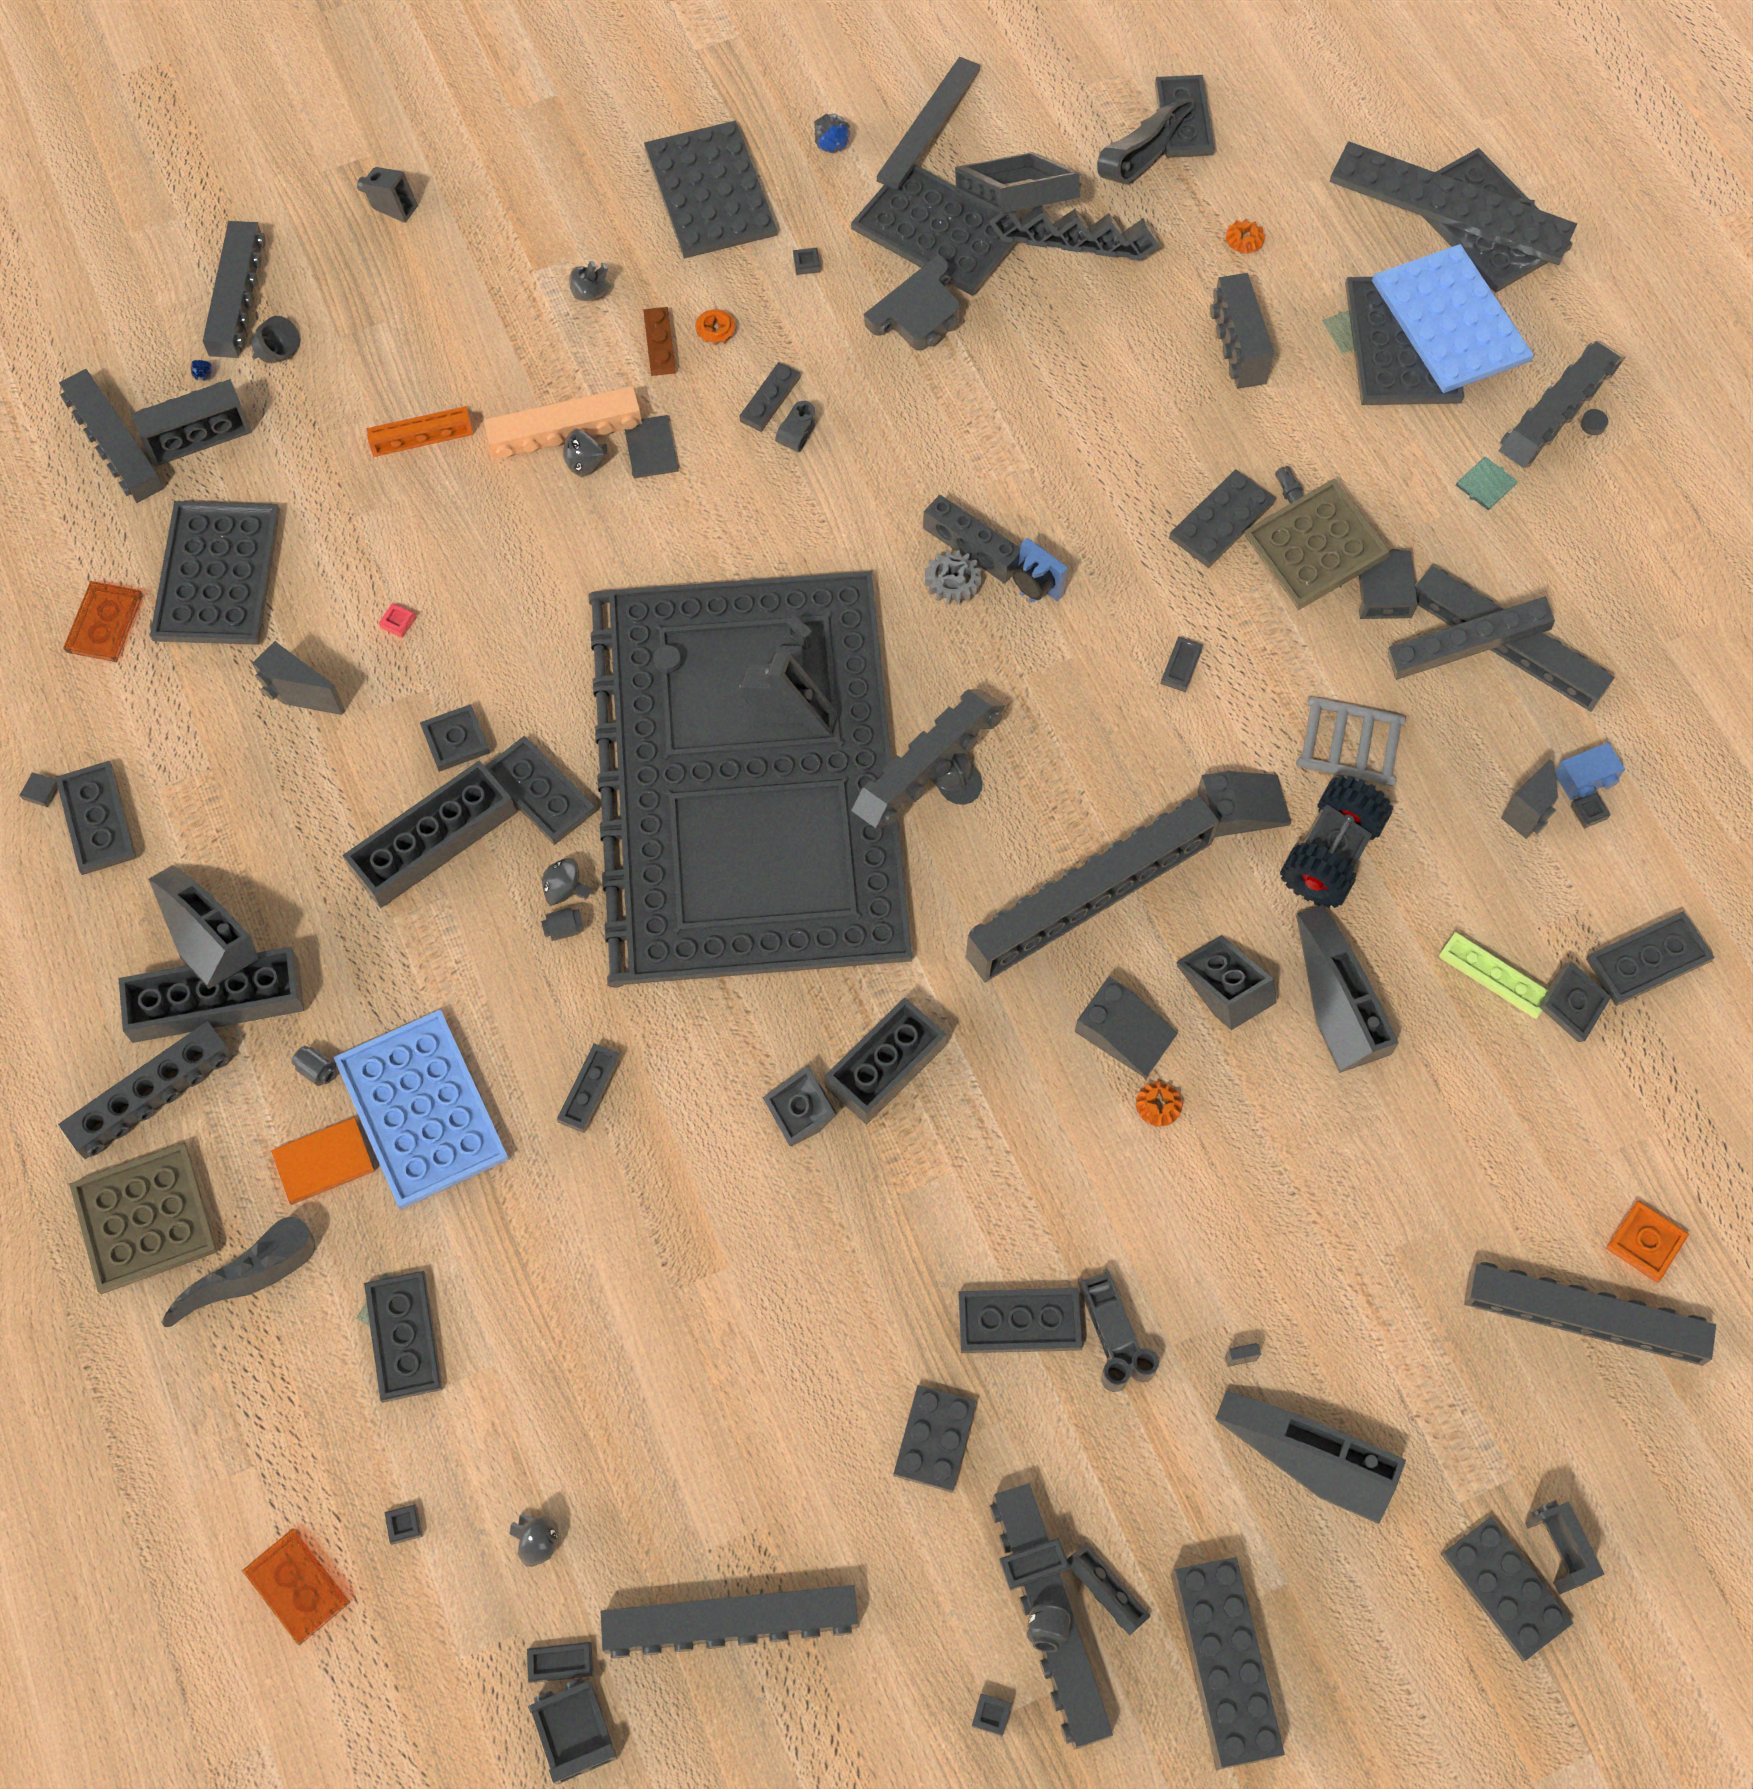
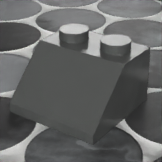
(1533, 802)

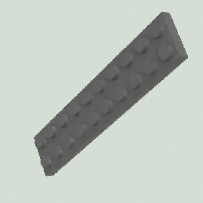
(1453, 203)

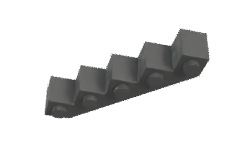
(1073, 233)
(1560, 403)
(928, 757)

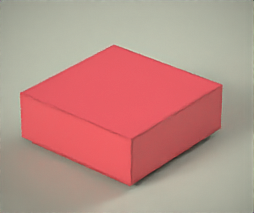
(397, 620)

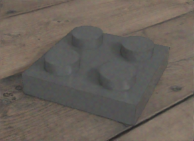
(455, 737)
(1574, 1001)

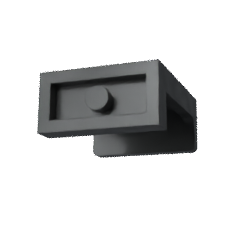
(1389, 588)
(1570, 1544)
(572, 1731)

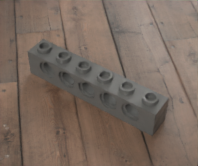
(130, 1090)

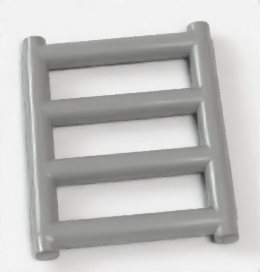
(1368, 716)

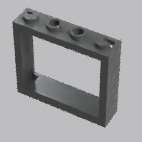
(986, 182)

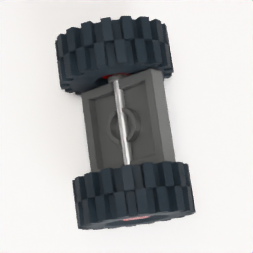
(1326, 859)

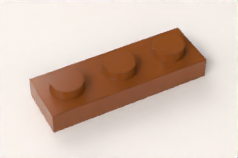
(659, 341)

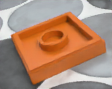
(1647, 1241)

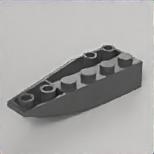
(201, 928)
(1342, 995)
(1316, 1456)

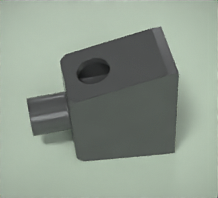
(389, 193)

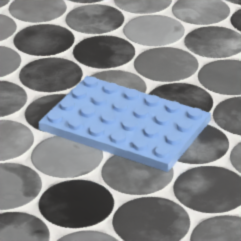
(1452, 318)
(420, 1109)

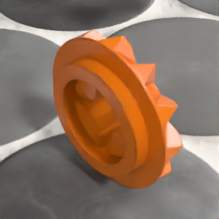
(1249, 243)
(706, 322)
(1150, 1112)

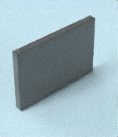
(651, 447)

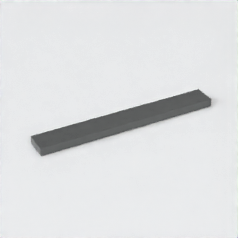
(928, 123)

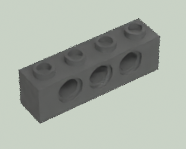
(971, 536)

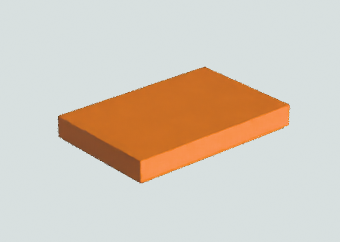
(322, 1161)

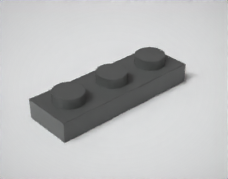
(769, 397)
(588, 1088)
(1107, 1589)

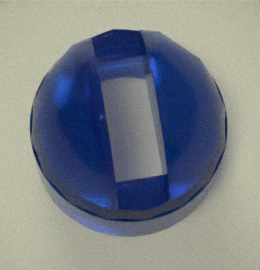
(201, 369)

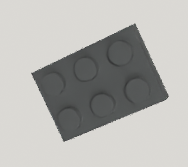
(934, 1438)

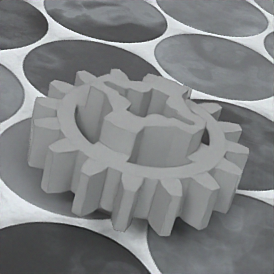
(952, 578)

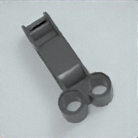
(1115, 1332)

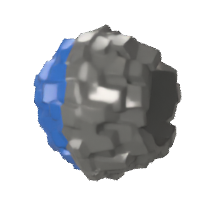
(831, 132)

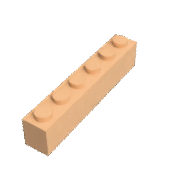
(552, 423)

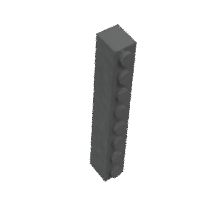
(1537, 655)
(1590, 1314)
(727, 1620)
(1069, 1667)

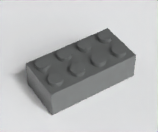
(1242, 330)
(191, 422)
(885, 1060)

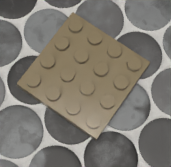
(1316, 544)
(142, 1218)

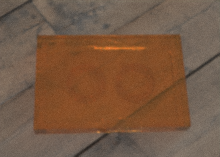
(103, 621)
(296, 1586)

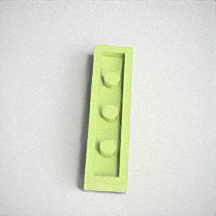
(1494, 974)

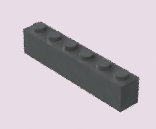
(233, 289)
(111, 436)
(1471, 638)

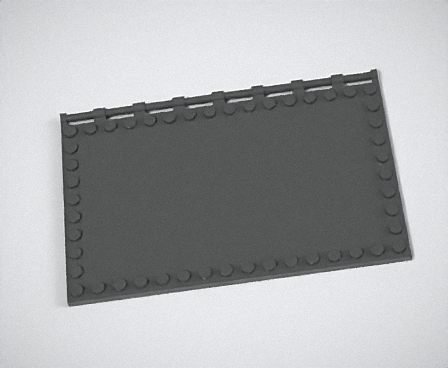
(738, 823)

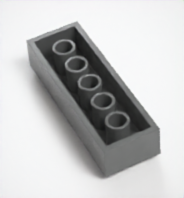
(429, 834)
(179, 1002)
(1227, 1664)

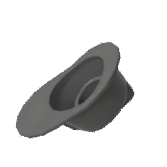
(275, 340)
(962, 781)

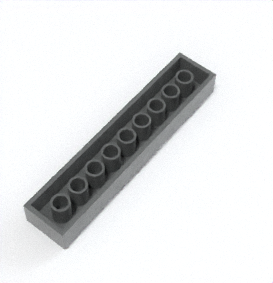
(1090, 888)

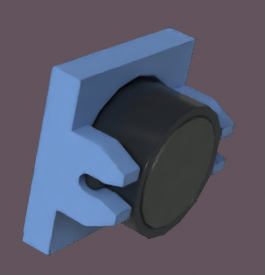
(1039, 573)

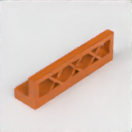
(419, 431)

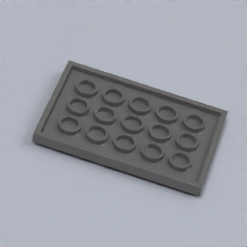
(710, 189)
(931, 220)
(1495, 262)
(1384, 356)
(215, 573)

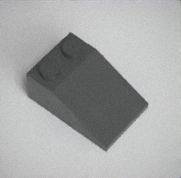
(295, 682)
(1244, 801)
(1228, 982)
(1125, 1027)

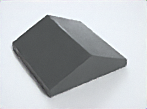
(800, 1106)

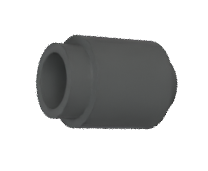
(562, 924)
(314, 1065)

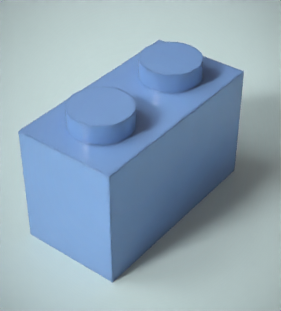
(1589, 771)

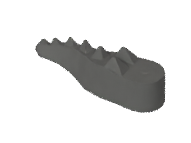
(1136, 152)
(270, 1259)

